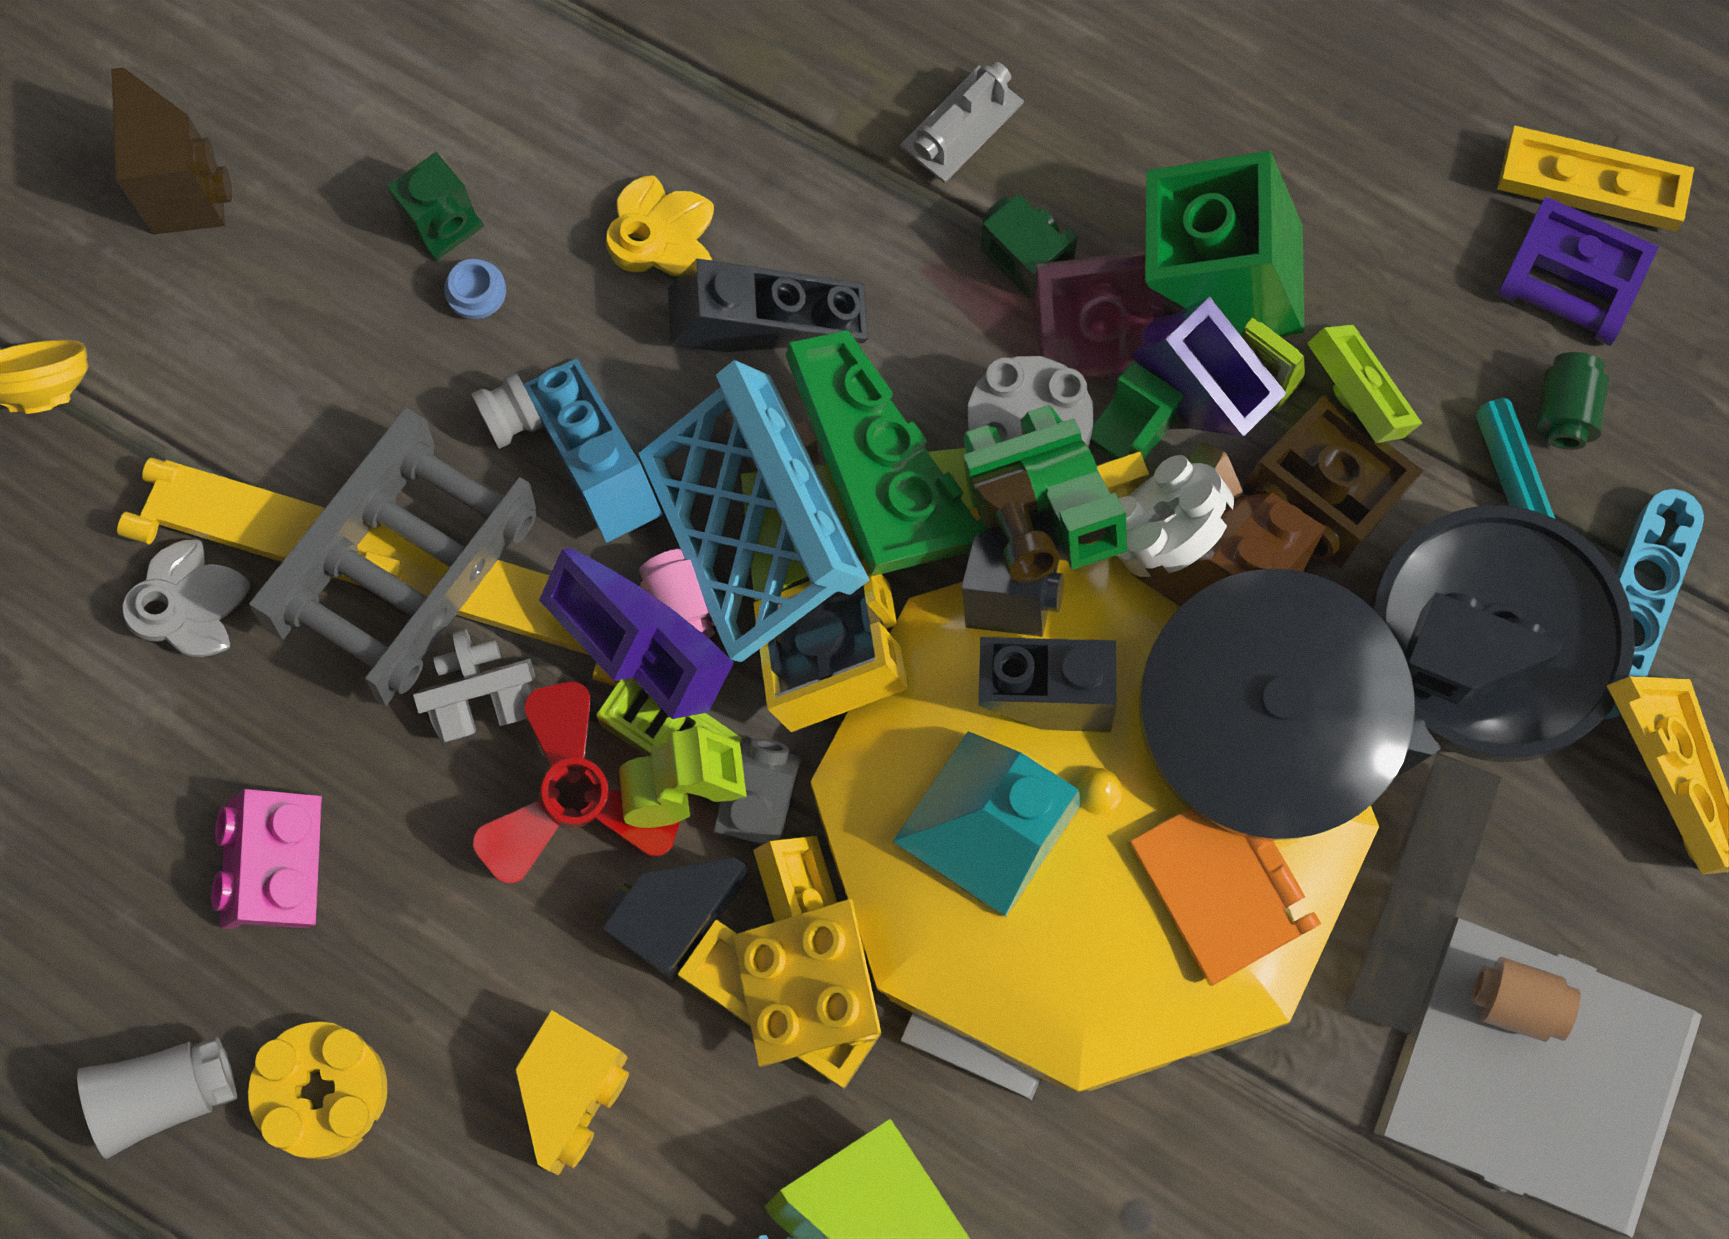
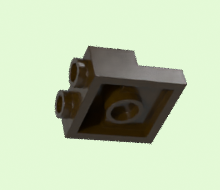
(1335, 476)

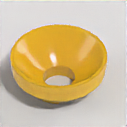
(40, 374)

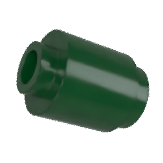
(1573, 400)

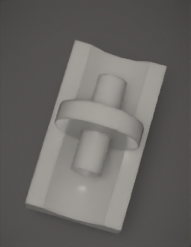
(448, 701)

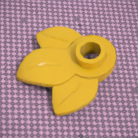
(663, 222)

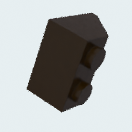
(165, 161)

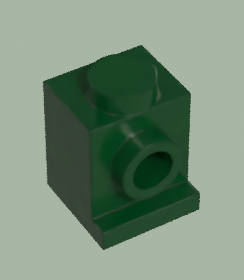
(435, 206)
(1022, 236)

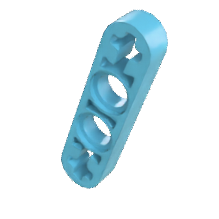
(1649, 606)

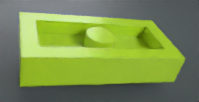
(1363, 383)

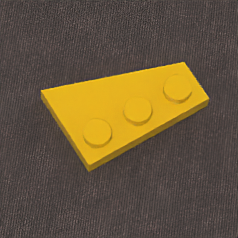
(1682, 761)

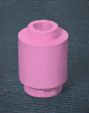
(675, 584)

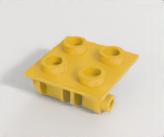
(807, 984)

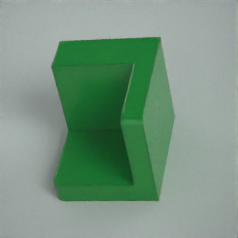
(1137, 415)

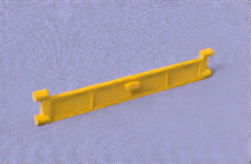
(275, 523)

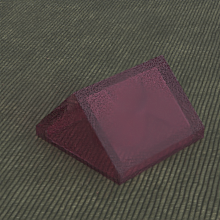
(1094, 311)

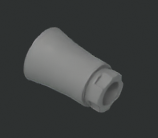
(153, 1092)

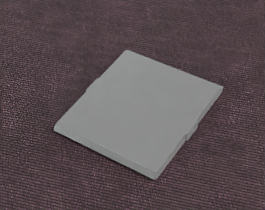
(1537, 1117)

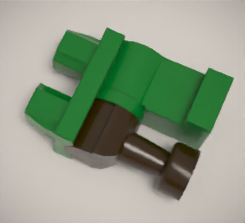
(1039, 473)

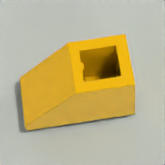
(563, 1085)

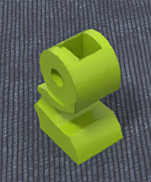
(689, 762)

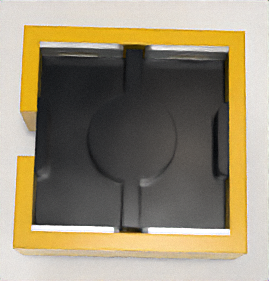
(833, 656)

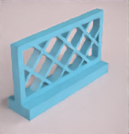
(795, 491)

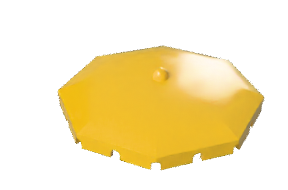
(1087, 964)

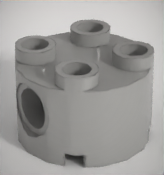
(1025, 384)

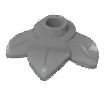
(195, 600)

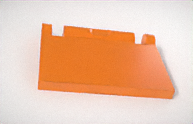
(1221, 892)

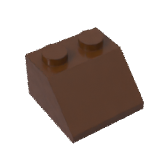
(1258, 536)

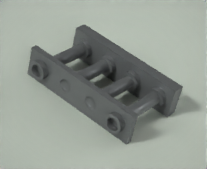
(368, 502)

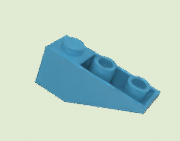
(593, 450)

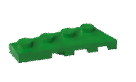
(879, 462)

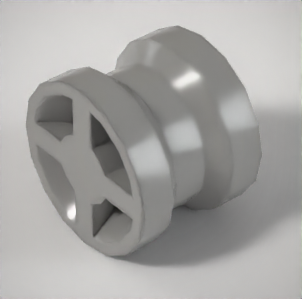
(507, 410)

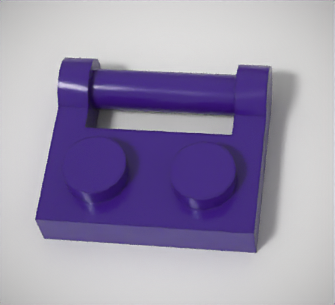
(1585, 254)

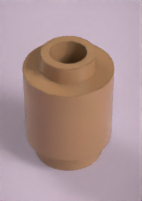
(1526, 1000)

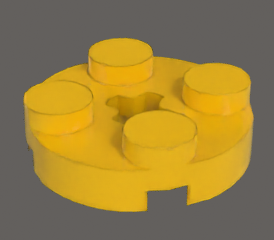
(346, 1114)

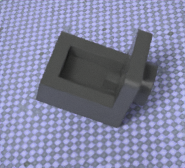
(769, 787)

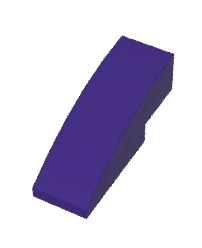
(635, 635)

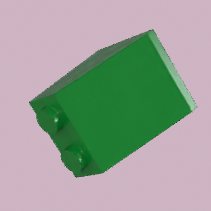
(1227, 236)

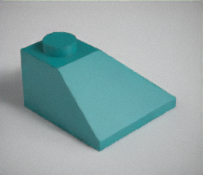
(989, 820)

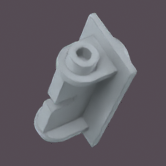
(963, 121)

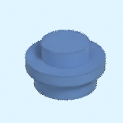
(475, 289)

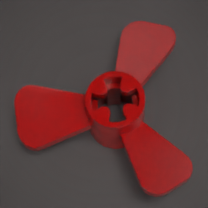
(560, 724)

